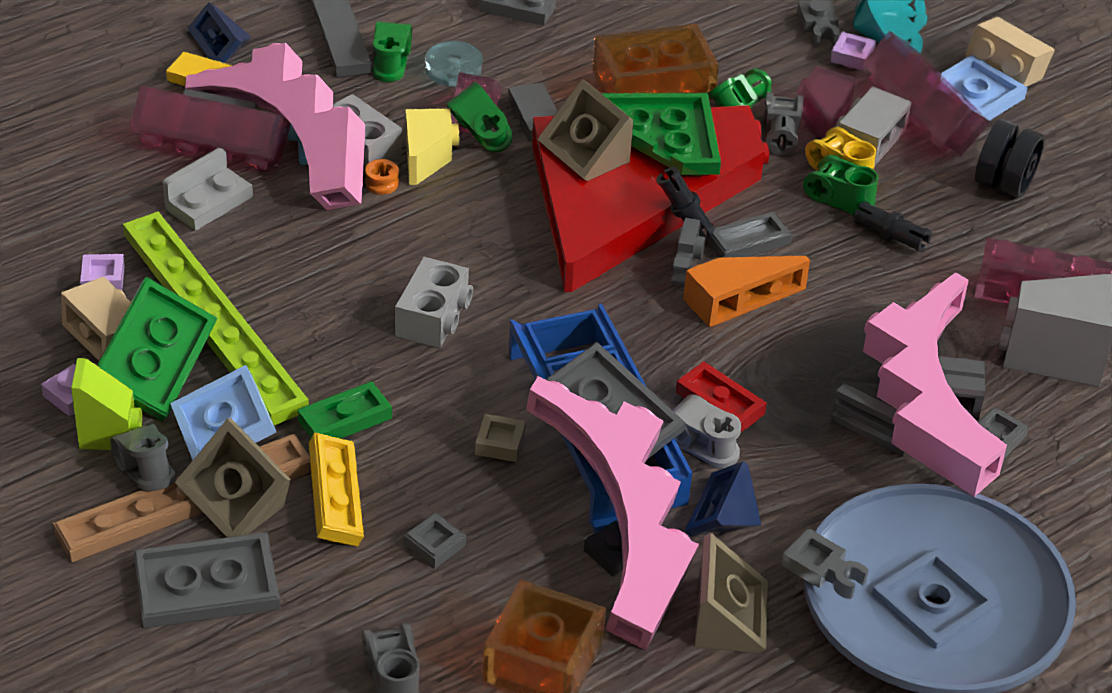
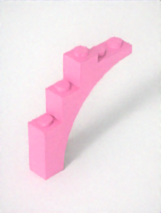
(329, 134)
(928, 414)
(641, 495)

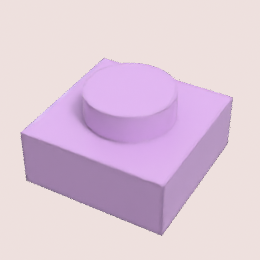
(852, 51)
(106, 265)
(59, 391)

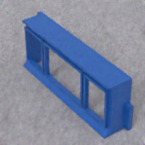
(578, 329)

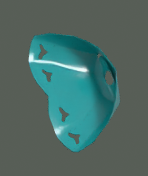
(879, 17)

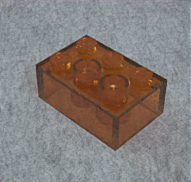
(655, 61)

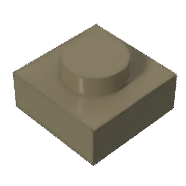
(500, 437)

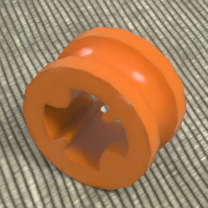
(381, 176)

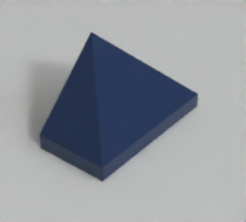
(217, 34)
(726, 503)

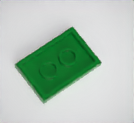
(156, 346)

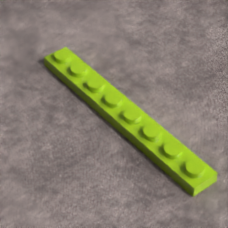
(231, 336)

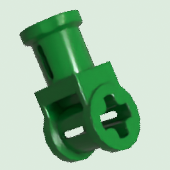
(739, 90)

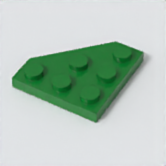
(673, 129)

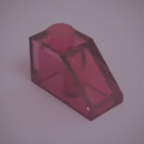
(825, 99)

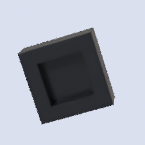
(606, 548)

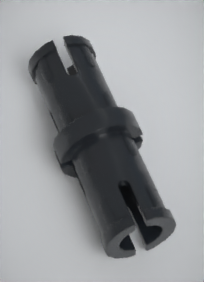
(684, 202)
(892, 226)

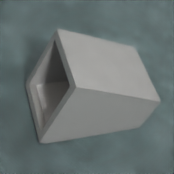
(1060, 328)

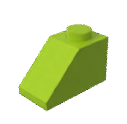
(101, 406)

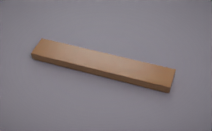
(153, 510)

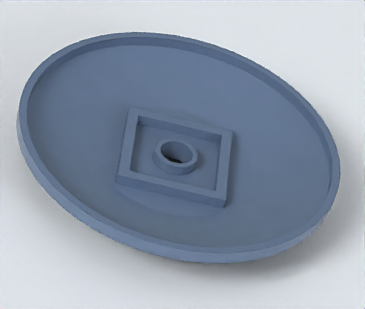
(994, 569)

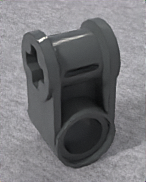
(144, 457)
(392, 659)

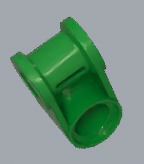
(392, 49)
(479, 115)
(844, 183)

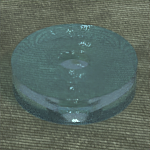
(451, 57)

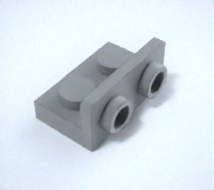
(204, 190)

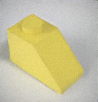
(429, 141)

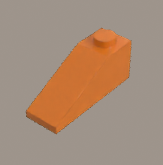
(742, 284)

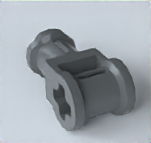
(782, 119)

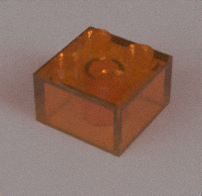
(543, 641)

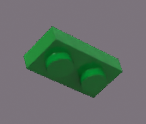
(346, 412)

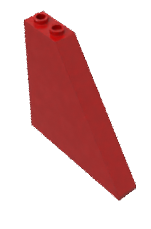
(625, 209)

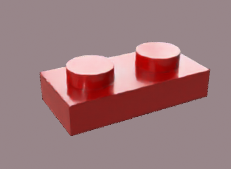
(722, 393)

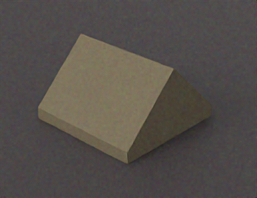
(589, 133)
(234, 482)
(729, 601)

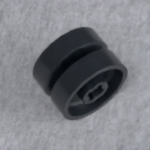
(1009, 158)

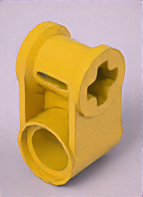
(841, 144)

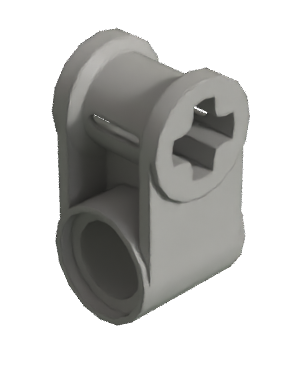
(708, 429)

